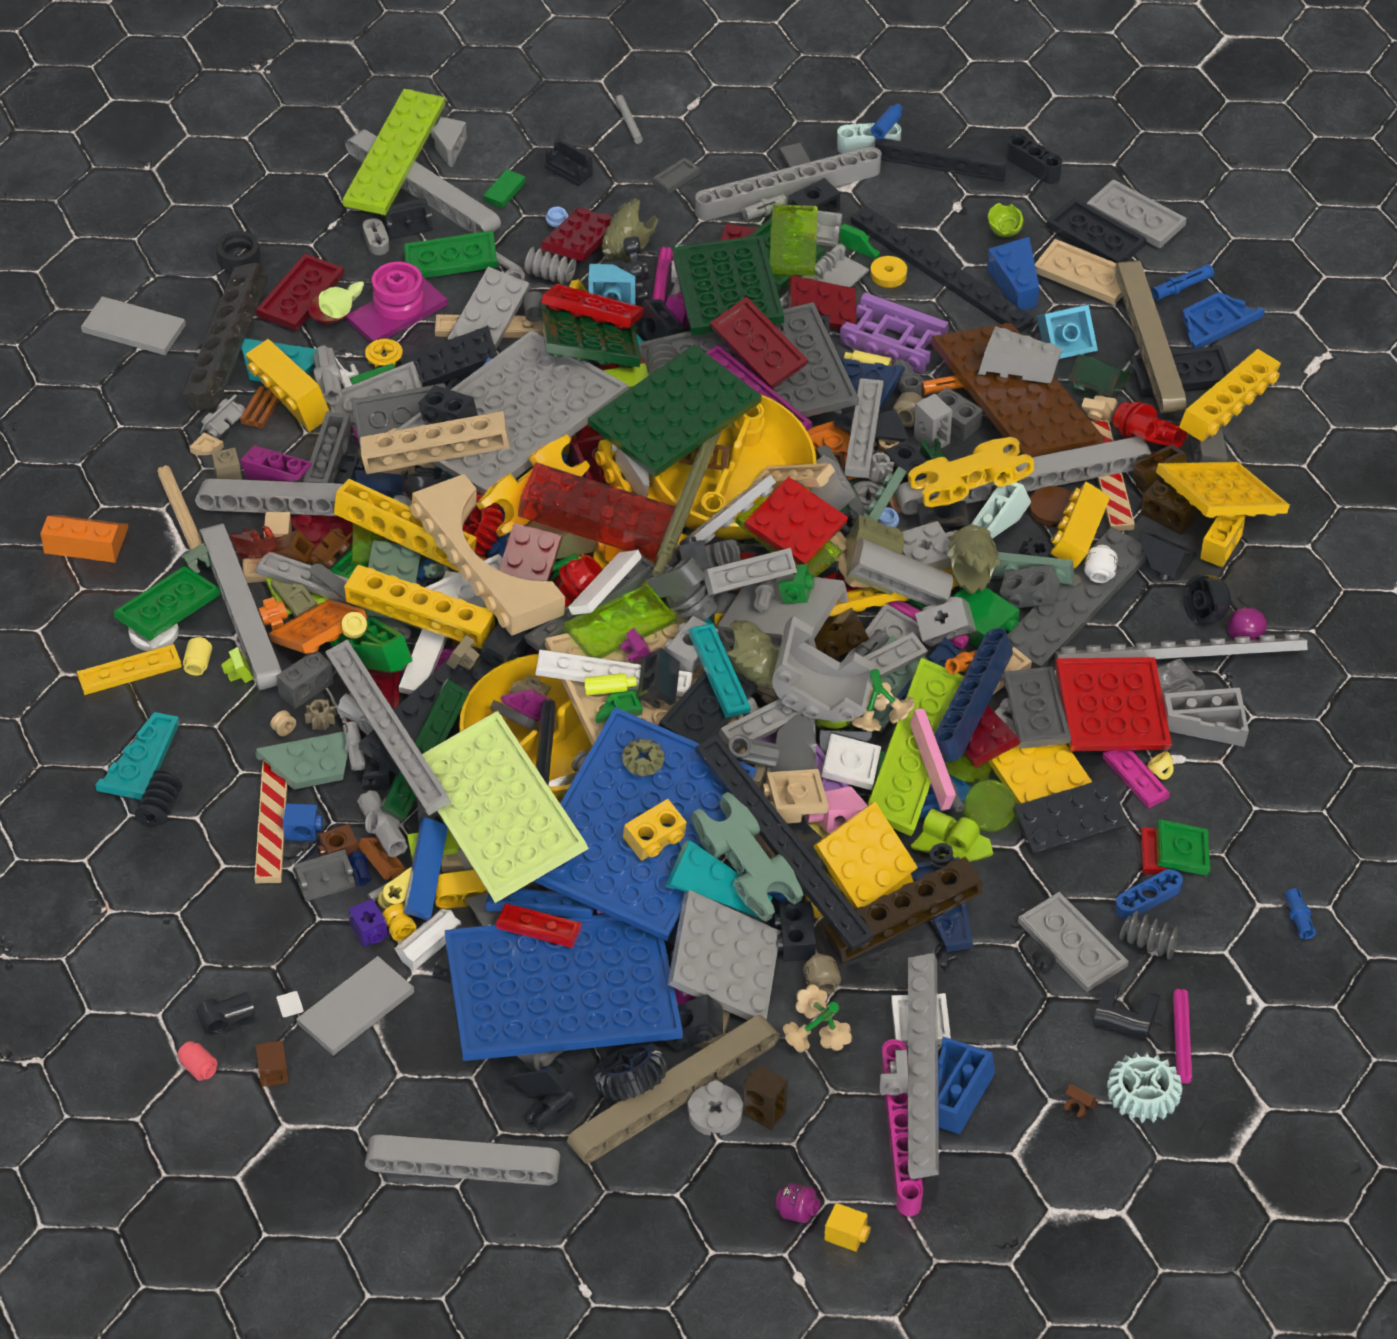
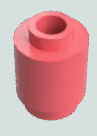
(197, 1060)

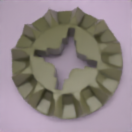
(642, 766)

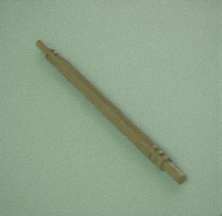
(685, 504)

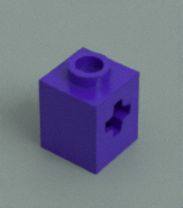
(369, 927)

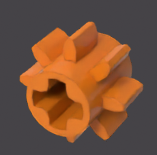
(273, 613)

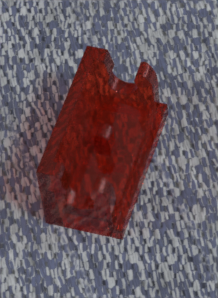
(251, 545)

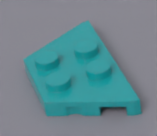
(299, 355)

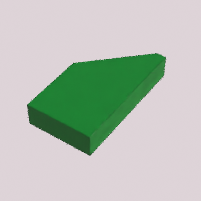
(857, 241)
(623, 700)

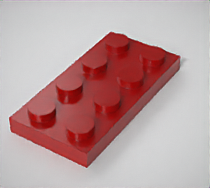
(592, 305)

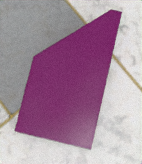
(526, 702)

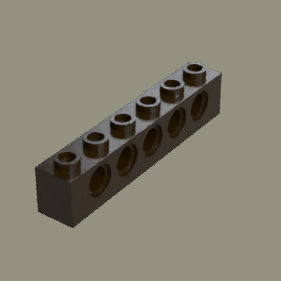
(919, 909)

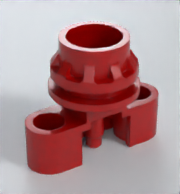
(1141, 421)
(576, 577)

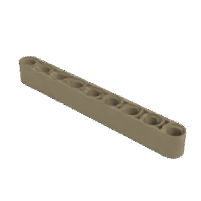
(1150, 337)
(709, 1064)

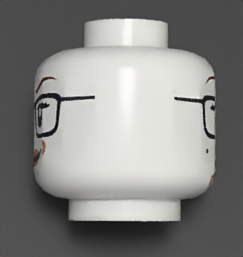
(1101, 564)

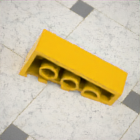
(289, 384)

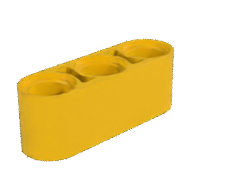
(456, 887)

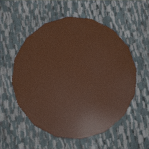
(1049, 504)

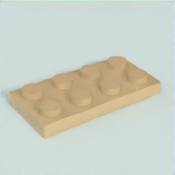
(1080, 271)

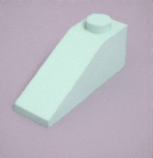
(1003, 508)

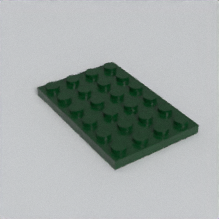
(723, 274)
(588, 339)
(674, 410)

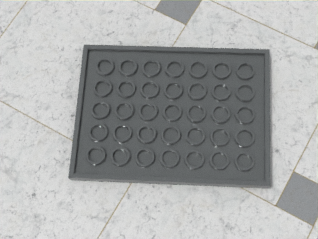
(811, 390)

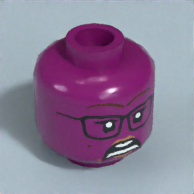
(797, 1203)

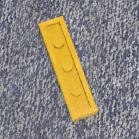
(129, 669)

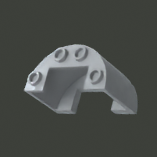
(817, 683)

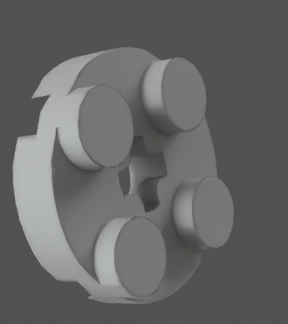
(715, 1095)

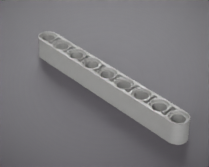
(836, 170)
(438, 192)
(241, 606)

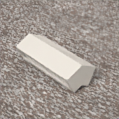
(426, 939)

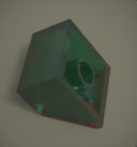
(1098, 376)

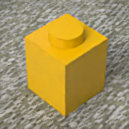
(847, 1227)

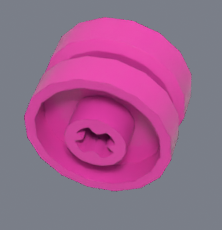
(397, 290)

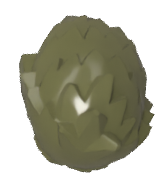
(623, 225)
(972, 557)
(752, 653)

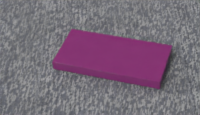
(374, 326)

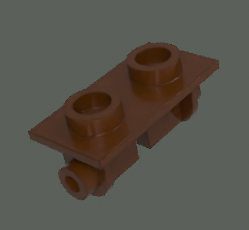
(336, 544)

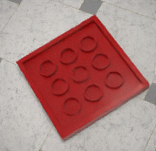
(1113, 703)

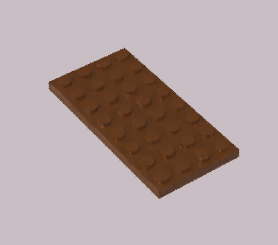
(1031, 411)

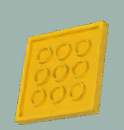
(1222, 489)

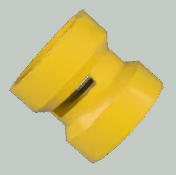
(399, 922)

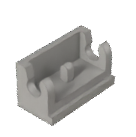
(828, 228)

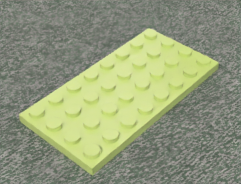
(501, 808)

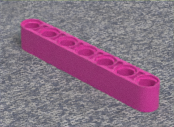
(898, 1137)

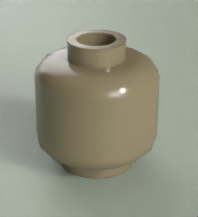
(906, 406)

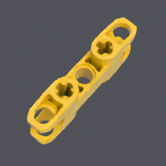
(982, 467)
(508, 491)

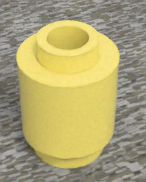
(197, 656)

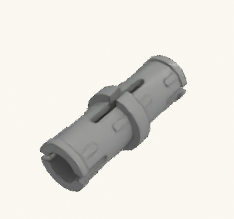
(763, 207)

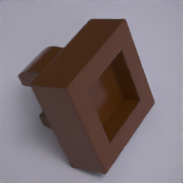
(1080, 1097)

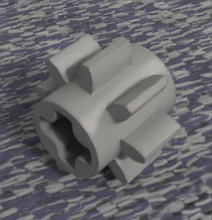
(880, 467)

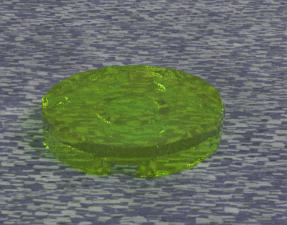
(966, 771)
(990, 805)

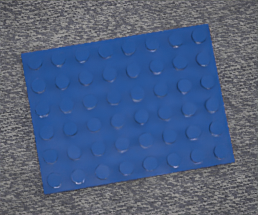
(607, 798)
(546, 997)

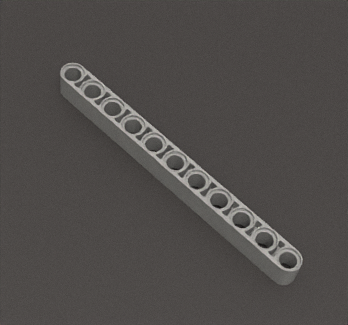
(1051, 470)

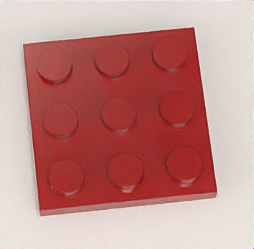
(796, 520)

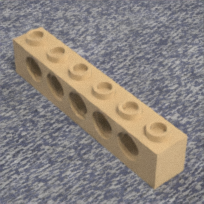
(434, 442)

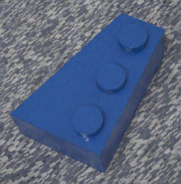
(1015, 272)
(962, 1080)

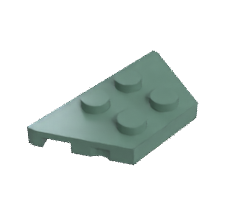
(307, 760)

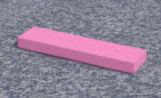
(932, 759)

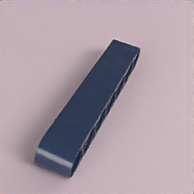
(973, 694)

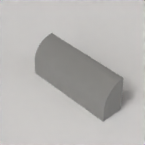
(900, 573)

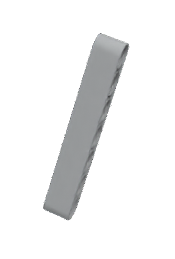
(267, 496)
(463, 1159)

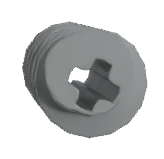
(549, 267)

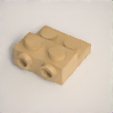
(796, 793)

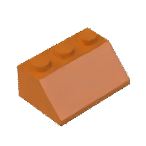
(83, 537)

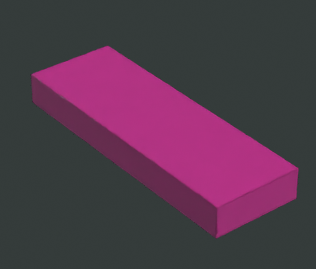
(1137, 777)

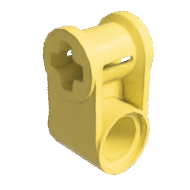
(397, 887)

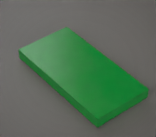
(452, 254)
(167, 603)

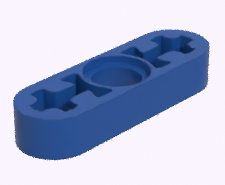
(1153, 884)

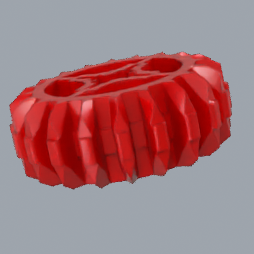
(483, 525)

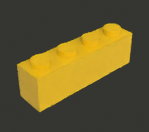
(1079, 524)

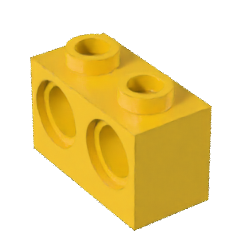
(1222, 539)
(650, 825)

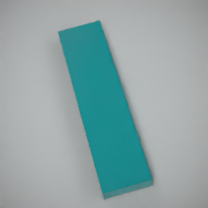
(719, 670)

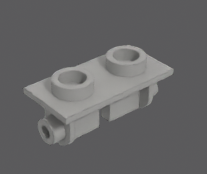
(226, 410)

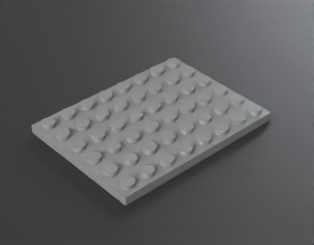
(540, 403)

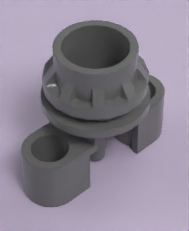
(685, 588)

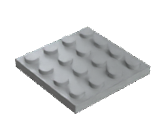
(724, 956)

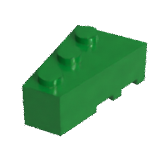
(379, 647)

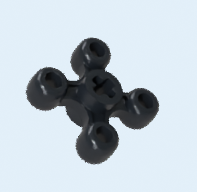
(637, 268)

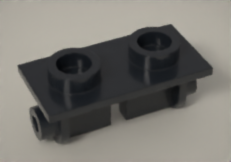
(348, 464)

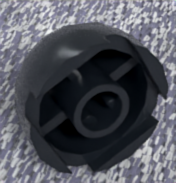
(421, 479)
(1207, 599)

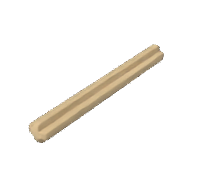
(179, 507)

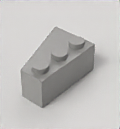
(1020, 356)
(1208, 715)

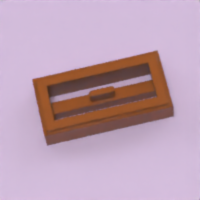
(260, 407)
(385, 865)

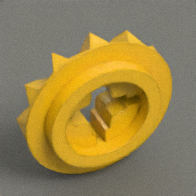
(375, 349)

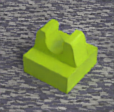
(237, 667)

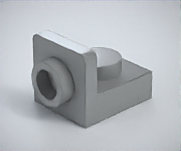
(897, 1080)

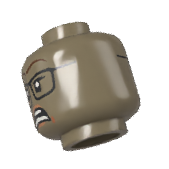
(822, 972)

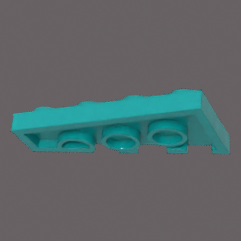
(140, 759)
(709, 877)

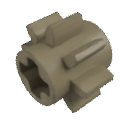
(320, 714)

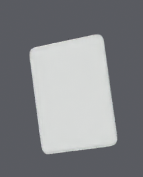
(290, 1004)

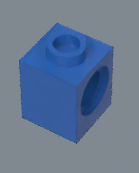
(302, 822)

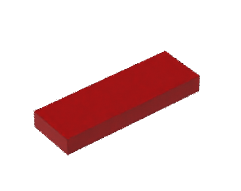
(539, 925)

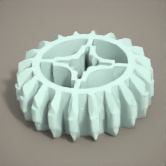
(1142, 1079)

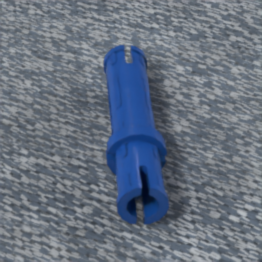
(1175, 285)

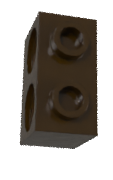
(1168, 507)
(765, 1096)

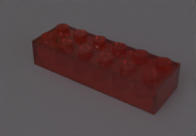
(595, 510)

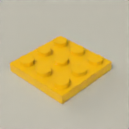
(1039, 771)
(865, 856)

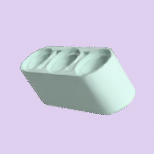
(859, 136)

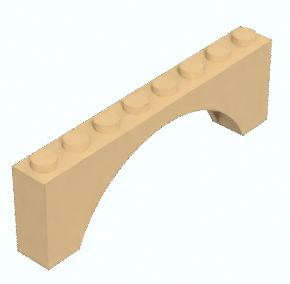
(513, 600)

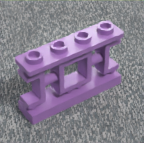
(897, 319)

